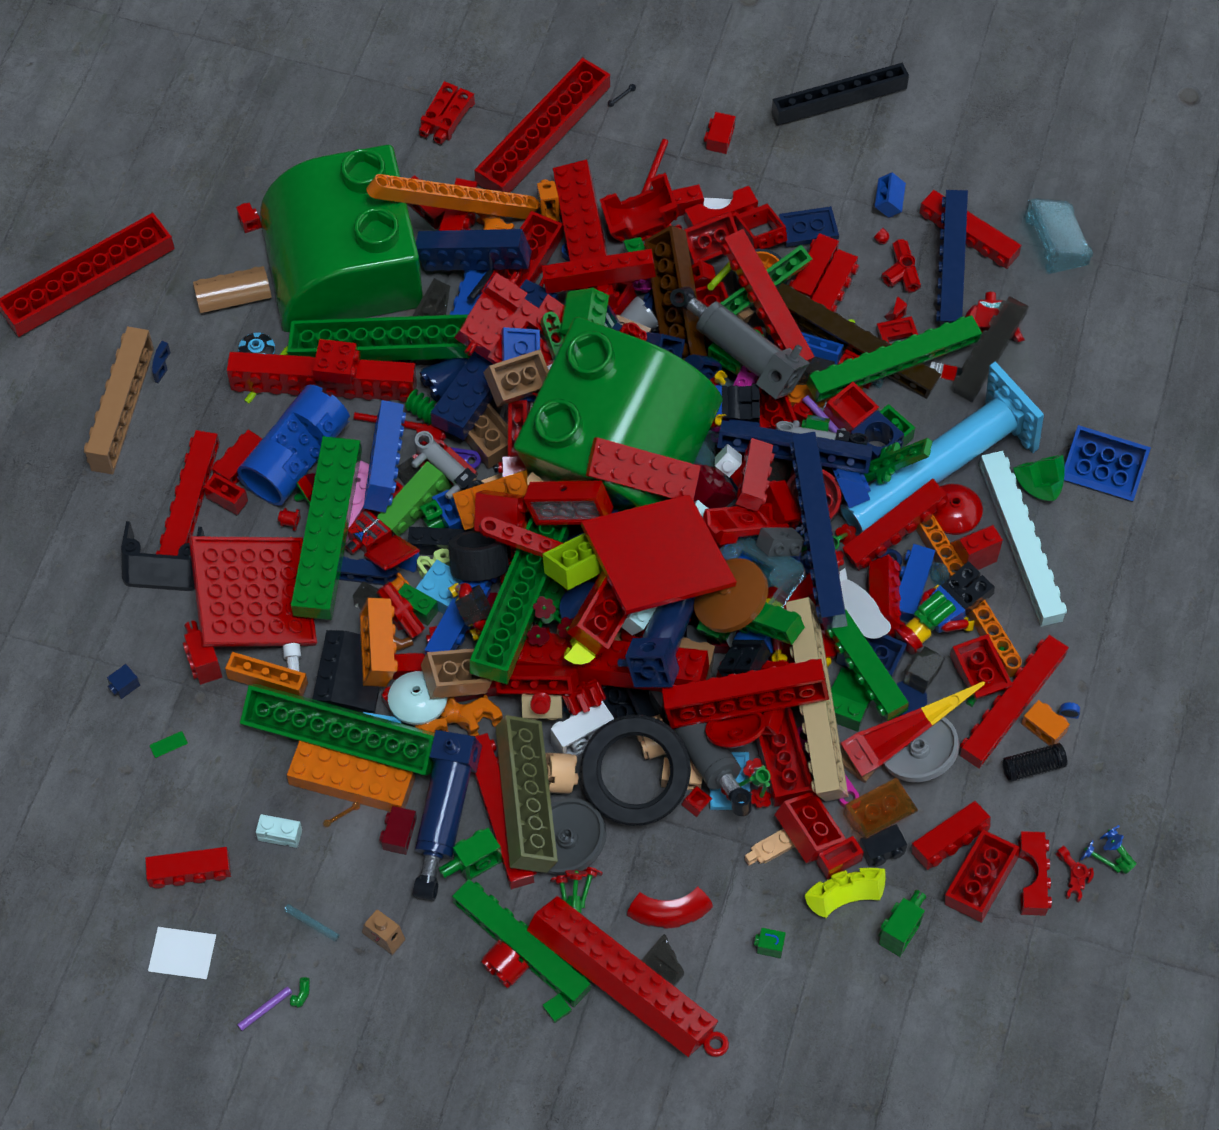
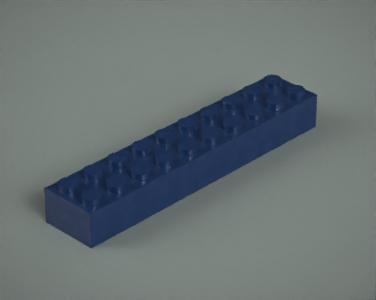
(469, 391)
(818, 531)

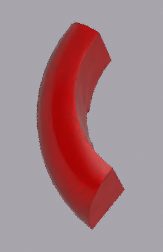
(670, 912)

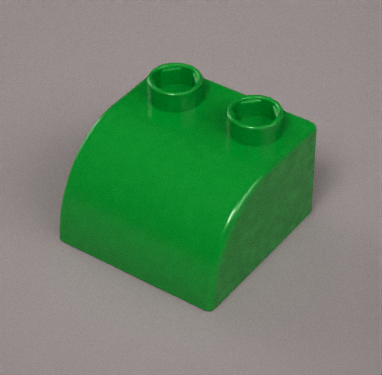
(337, 246)
(618, 392)

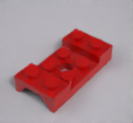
(737, 521)

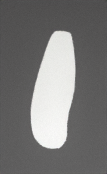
(864, 611)

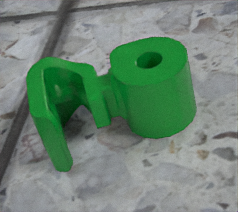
(432, 518)

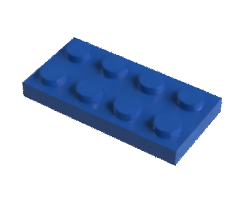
(519, 342)

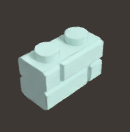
(279, 831)

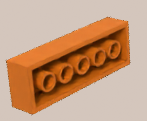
(349, 777)

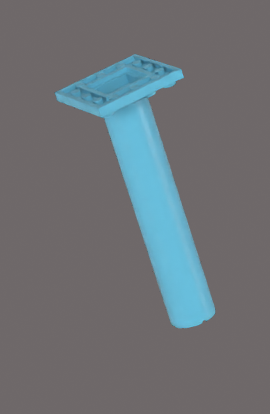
(1005, 412)

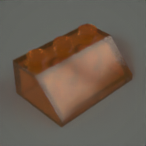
(879, 808)

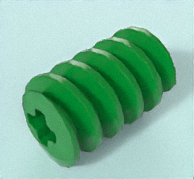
(420, 406)

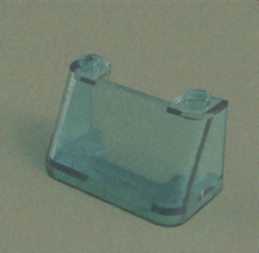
(1059, 234)

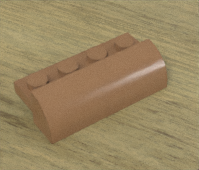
(232, 289)

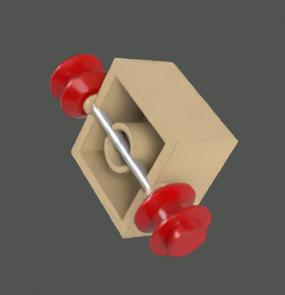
(542, 706)

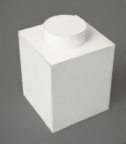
(728, 460)

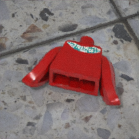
(986, 310)

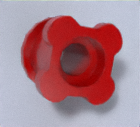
(289, 518)

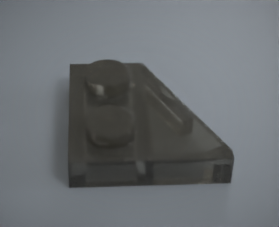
(664, 961)

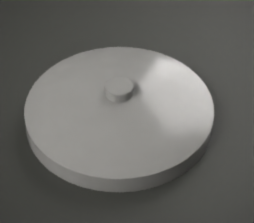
(927, 755)

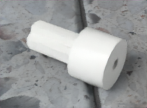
(292, 653)

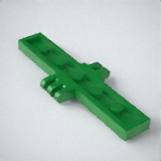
(894, 458)

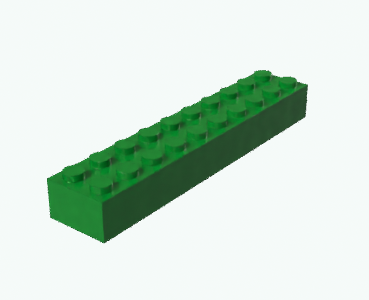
(383, 337)
(326, 528)
(513, 610)
(338, 728)

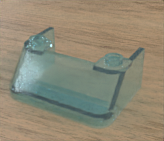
(785, 572)

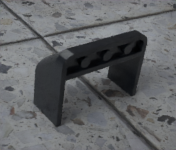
(156, 570)

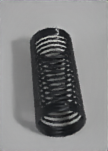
(1010, 770)

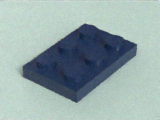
(807, 224)

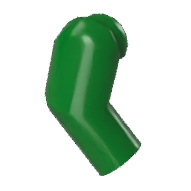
(304, 988)

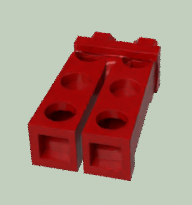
(445, 112)

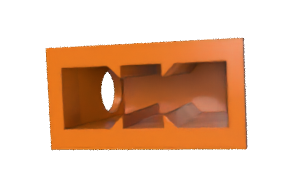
(548, 194)

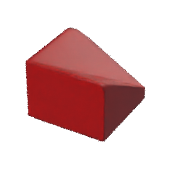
(898, 311)
(696, 801)

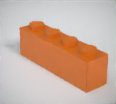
(255, 671)

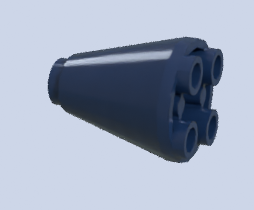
(441, 375)

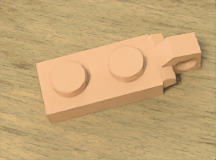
(769, 848)

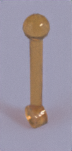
(355, 806)

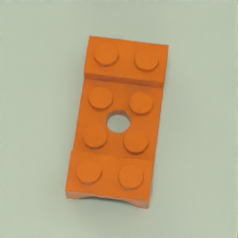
(465, 499)

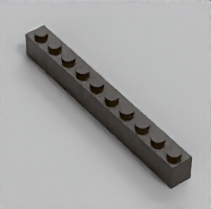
(834, 327)

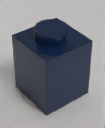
(122, 681)

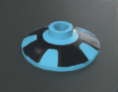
(264, 342)

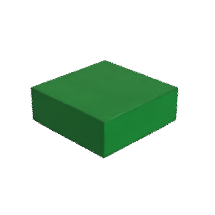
(557, 1008)

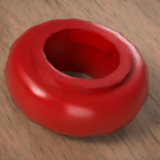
(716, 1052)

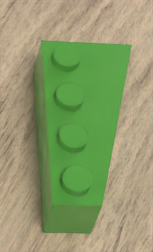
(417, 492)

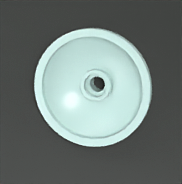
(411, 706)

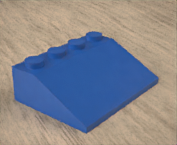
(1105, 463)

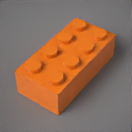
(377, 642)

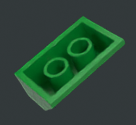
(584, 303)

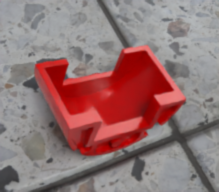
(643, 213)

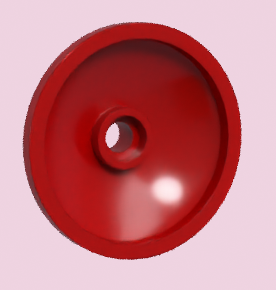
(961, 517)
(736, 731)

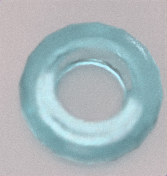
(939, 573)

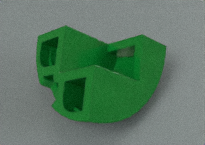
(1043, 477)

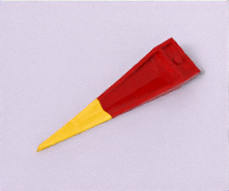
(880, 743)

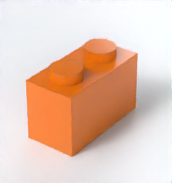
(1045, 723)

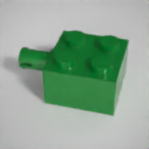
(474, 855)
(902, 924)

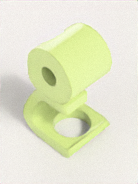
(441, 555)

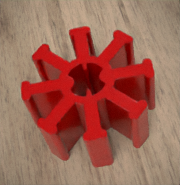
(585, 696)

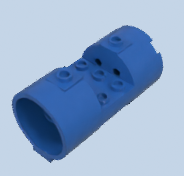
(292, 445)

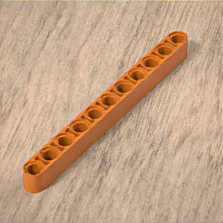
(451, 196)
(983, 626)

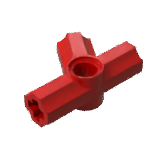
(899, 271)
(403, 611)

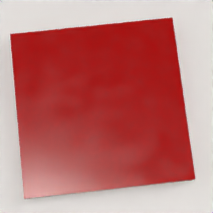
(658, 554)
(248, 591)

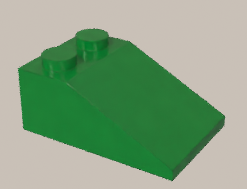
(849, 700)

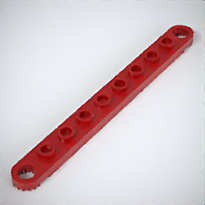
(518, 537)

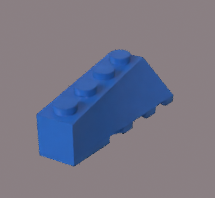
(853, 486)

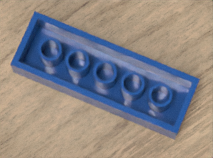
(384, 456)

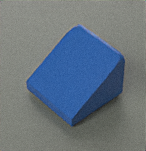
(410, 564)

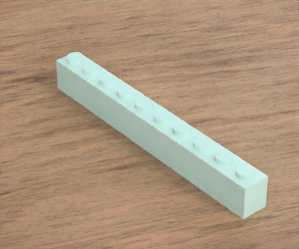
(1022, 538)

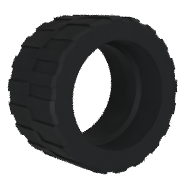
(477, 557)

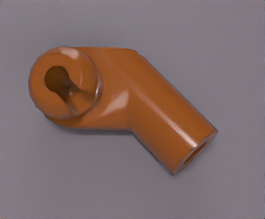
(402, 643)

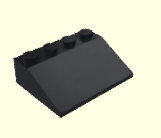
(341, 675)

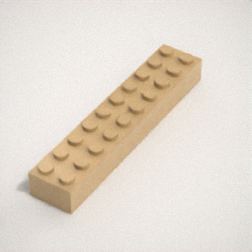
(819, 716)

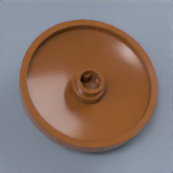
(735, 606)

